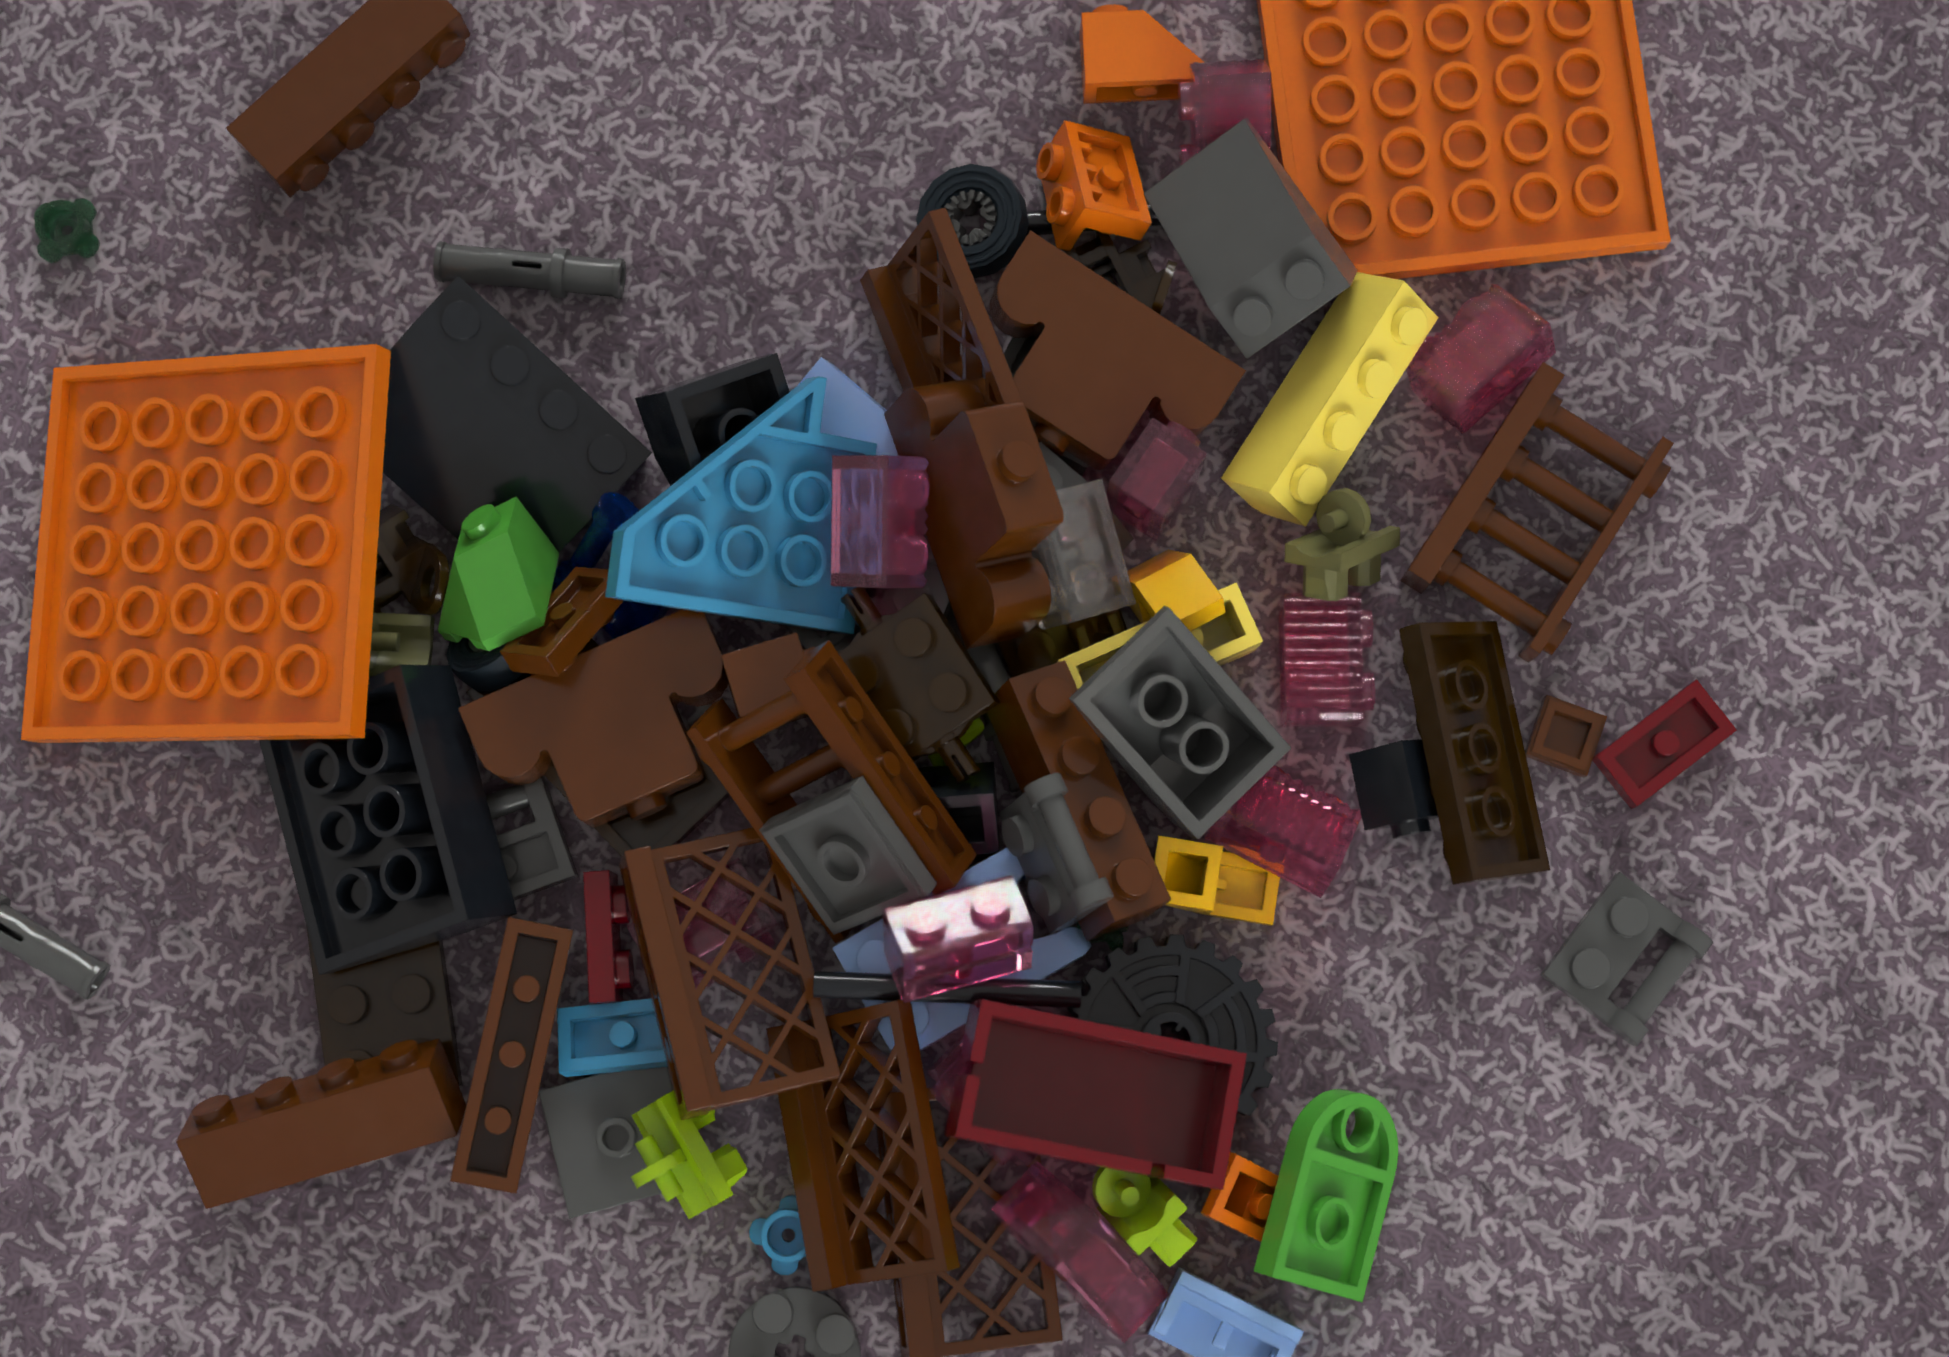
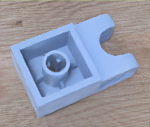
(934, 1020)

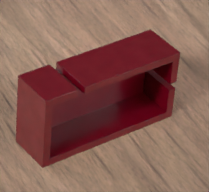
(1096, 1094)

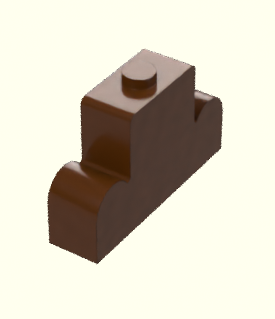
(1100, 357)
(985, 505)
(607, 720)

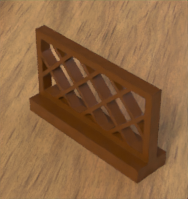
(927, 330)
(672, 983)
(825, 1154)
(918, 1298)

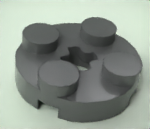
(790, 1313)

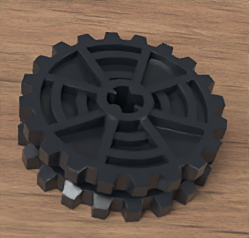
(1192, 994)

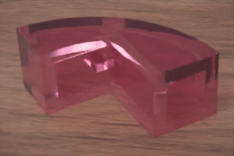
(1081, 1251)

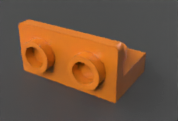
(1091, 184)

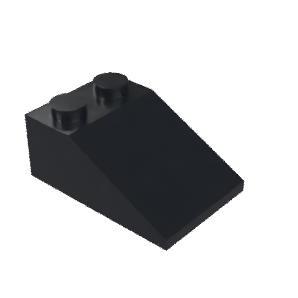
(706, 411)

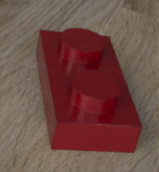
(1664, 744)
(607, 965)

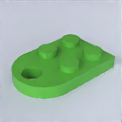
(1331, 1195)

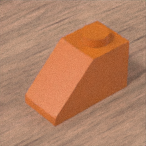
(1130, 57)

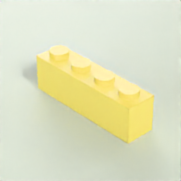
(1330, 398)

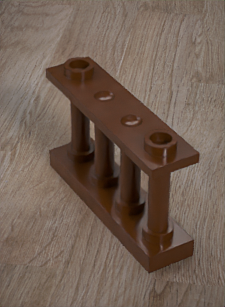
(1509, 460)
(856, 741)

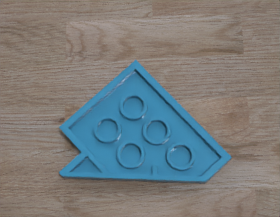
(746, 526)

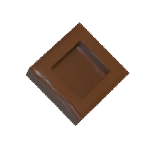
(1565, 736)

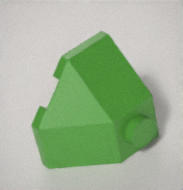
(498, 577)

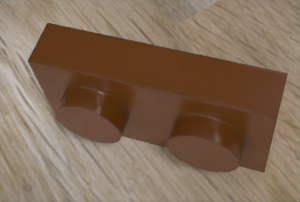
(571, 620)

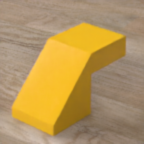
(1175, 582)
(1215, 881)

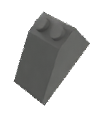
(1249, 238)
(1179, 724)

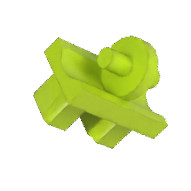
(681, 1159)
(1143, 1213)

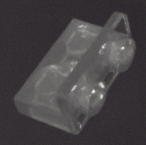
(1084, 558)

